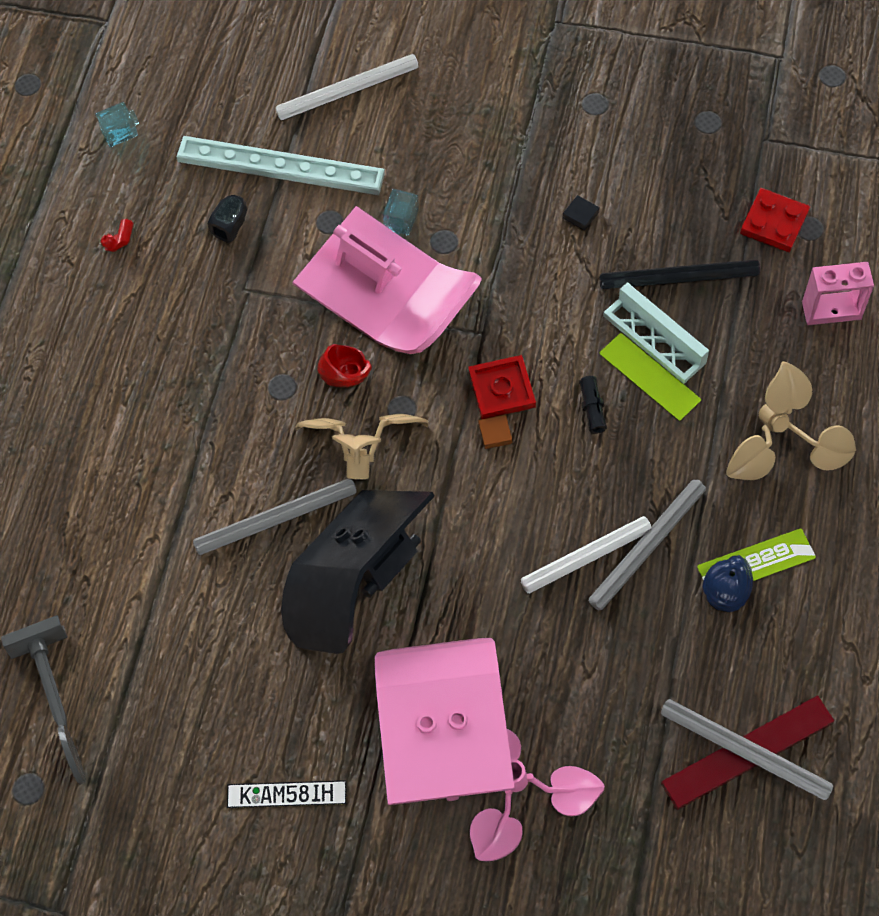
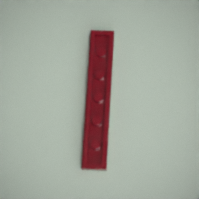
(725, 765)

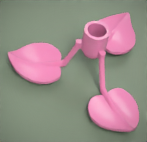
(573, 794)

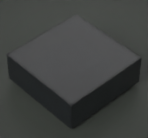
(581, 212)

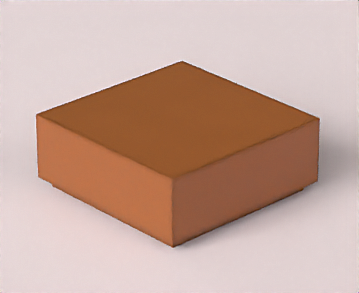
(495, 432)

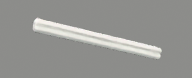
(346, 87)

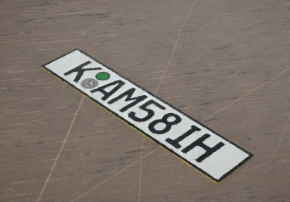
(286, 794)

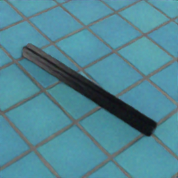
(680, 274)

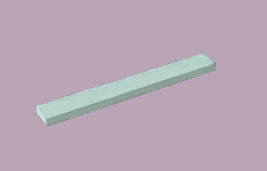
(281, 165)

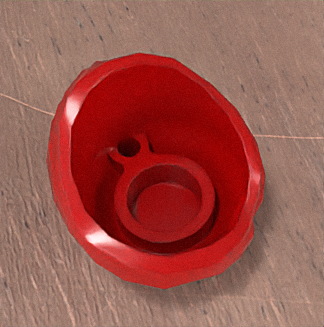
(343, 366)

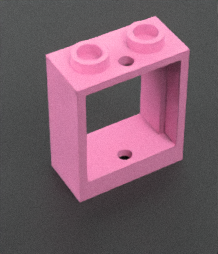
(848, 305)

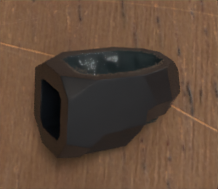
(228, 218)

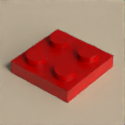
(775, 220)
(501, 387)

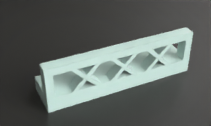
(663, 326)

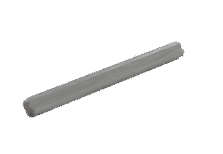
(274, 516)
(646, 545)
(747, 749)

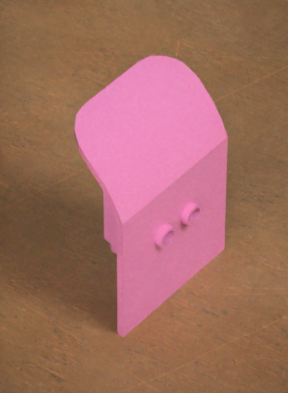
(385, 285)
(442, 721)

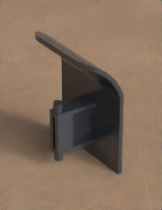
(326, 577)

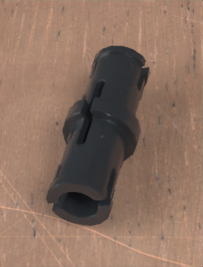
(593, 404)

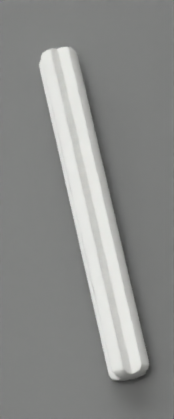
(585, 555)

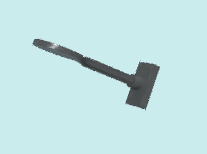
(35, 640)

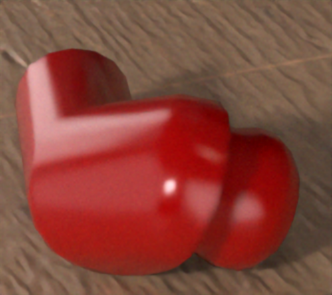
(115, 242)

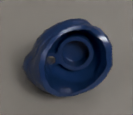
(728, 591)

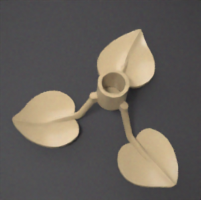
(788, 391)
(358, 459)

